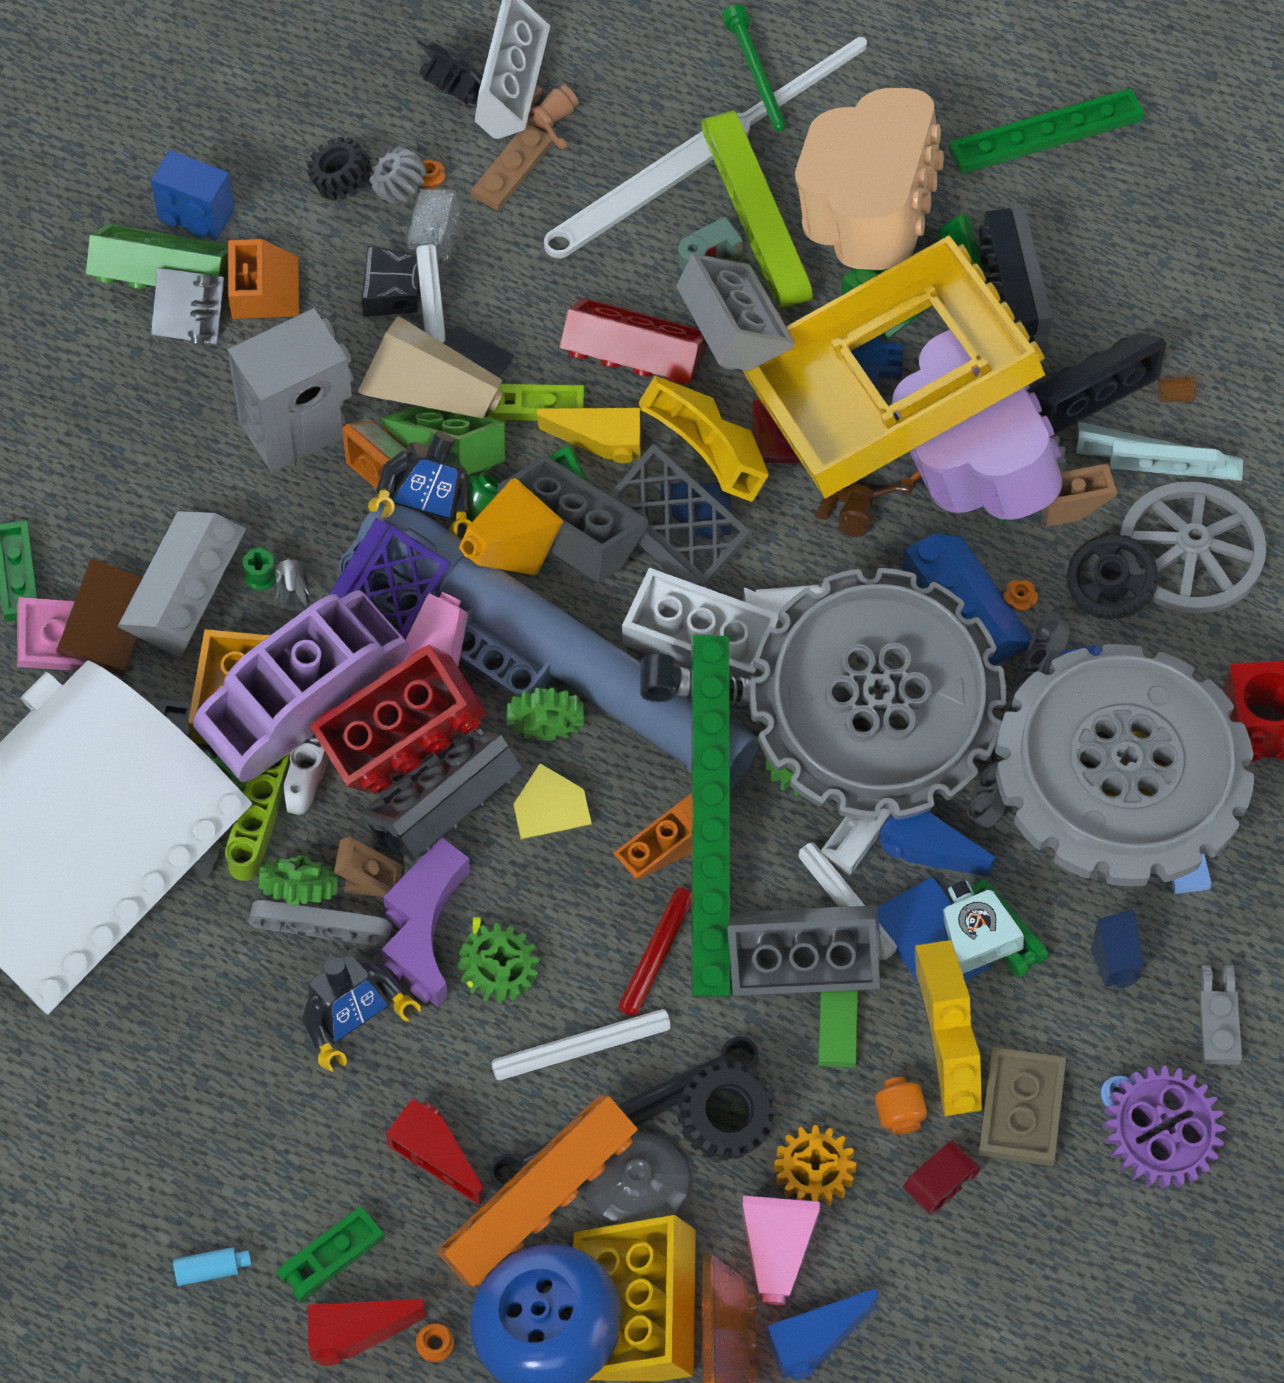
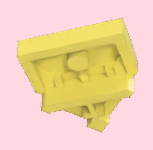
(550, 805)

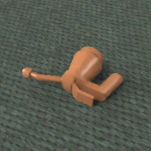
(555, 107)

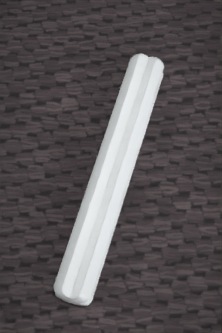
(839, 889)

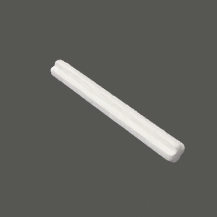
(580, 1044)

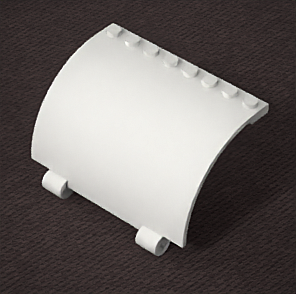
(95, 824)

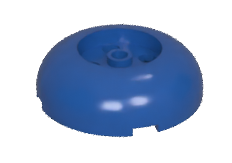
(570, 1348)

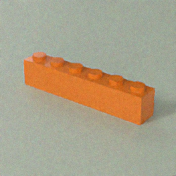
(538, 1190)

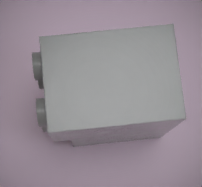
(291, 388)

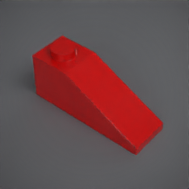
(427, 1142)
(348, 1329)

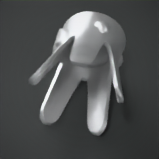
(290, 578)

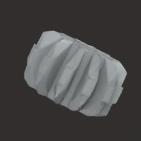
(398, 175)

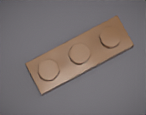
(512, 167)

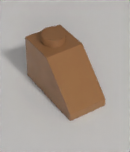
(1080, 494)

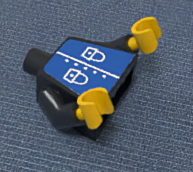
(426, 481)
(345, 999)

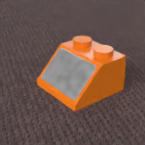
(369, 448)

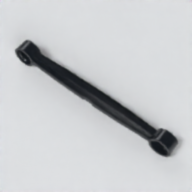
(645, 1104)

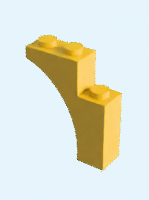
(723, 445)
(950, 1026)

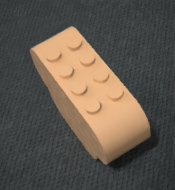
(871, 177)

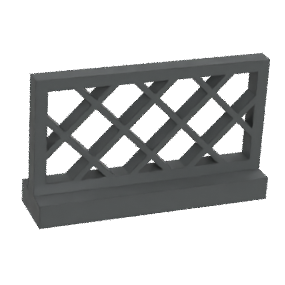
(661, 547)

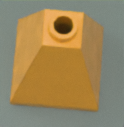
(512, 531)

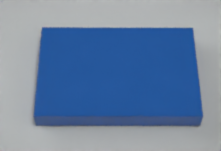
(918, 919)

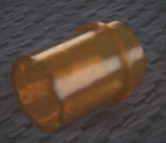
(1176, 389)

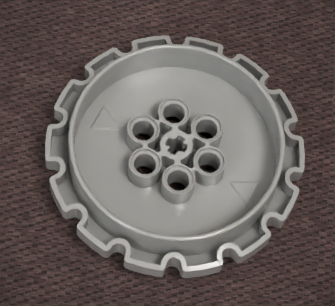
(884, 765)
(1133, 832)

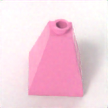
(777, 1242)

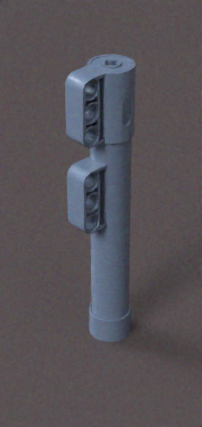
(538, 640)

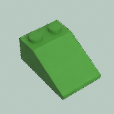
(477, 440)

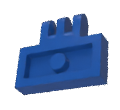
(879, 359)

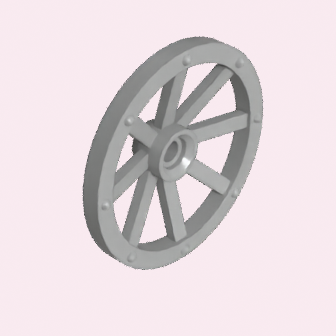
(1197, 550)

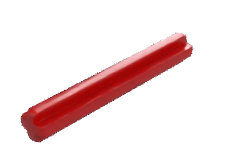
(655, 952)

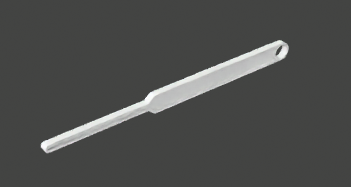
(677, 165)

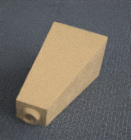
(428, 374)

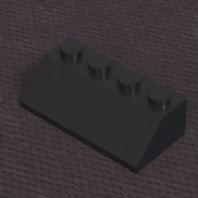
(1100, 380)

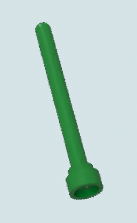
(737, 21)

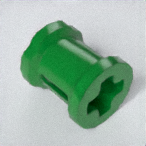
(259, 579)

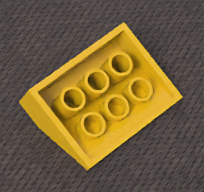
(656, 1284)

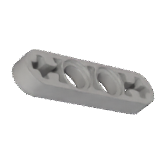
(320, 922)

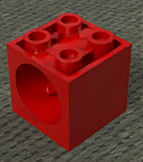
(1258, 685)

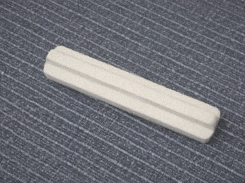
(430, 292)

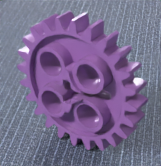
(1146, 1097)

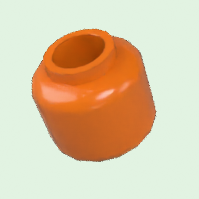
(900, 1106)

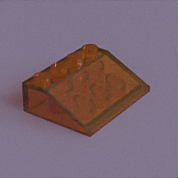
(726, 1324)

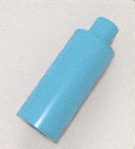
(209, 1265)

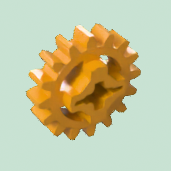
(831, 1166)

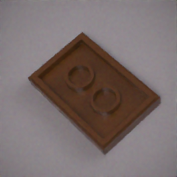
(95, 617)

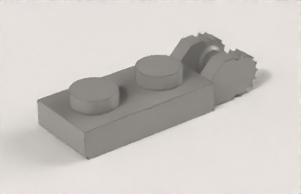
(1220, 1019)

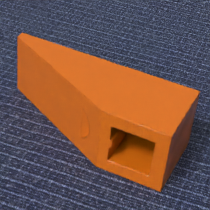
(659, 843)

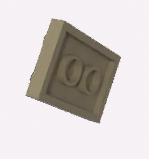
(1022, 1106)

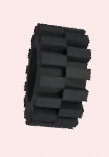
(344, 180)

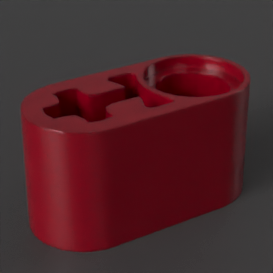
(941, 1177)

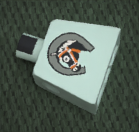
(979, 927)

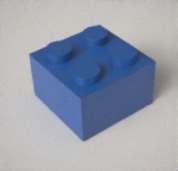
(192, 195)

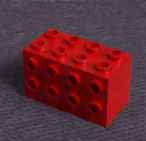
(399, 720)

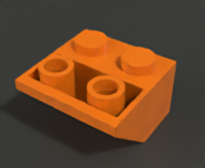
(262, 280)

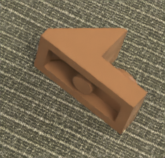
(366, 869)

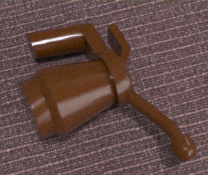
(855, 514)

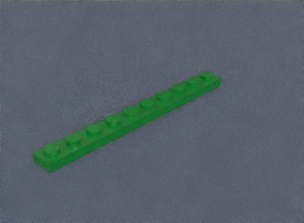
(710, 816)

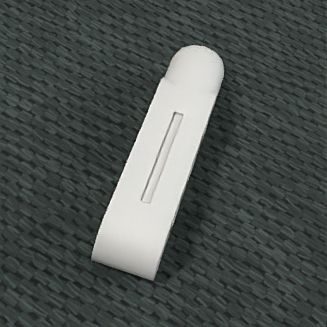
(303, 782)

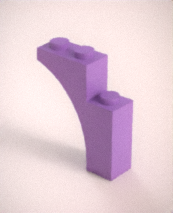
(415, 909)

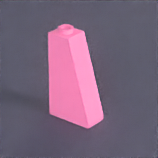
(440, 625)

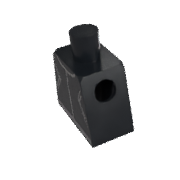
(390, 282)

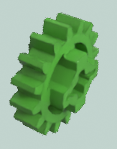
(545, 714)
(298, 880)
(494, 966)

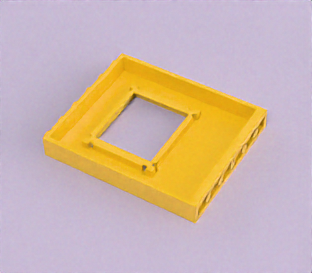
(832, 407)

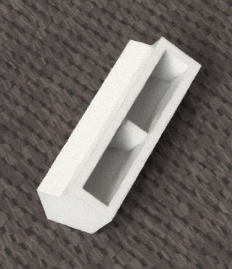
(853, 841)

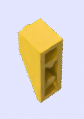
(602, 431)

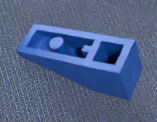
(934, 844)
(810, 1338)

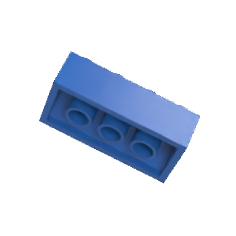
(956, 568)

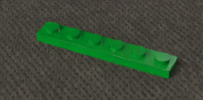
(1045, 131)

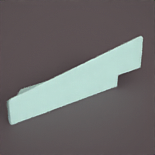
(1148, 454)

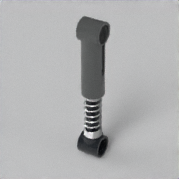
(664, 680)

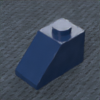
(703, 511)
(1118, 949)

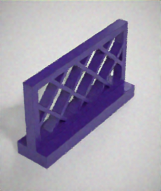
(365, 561)

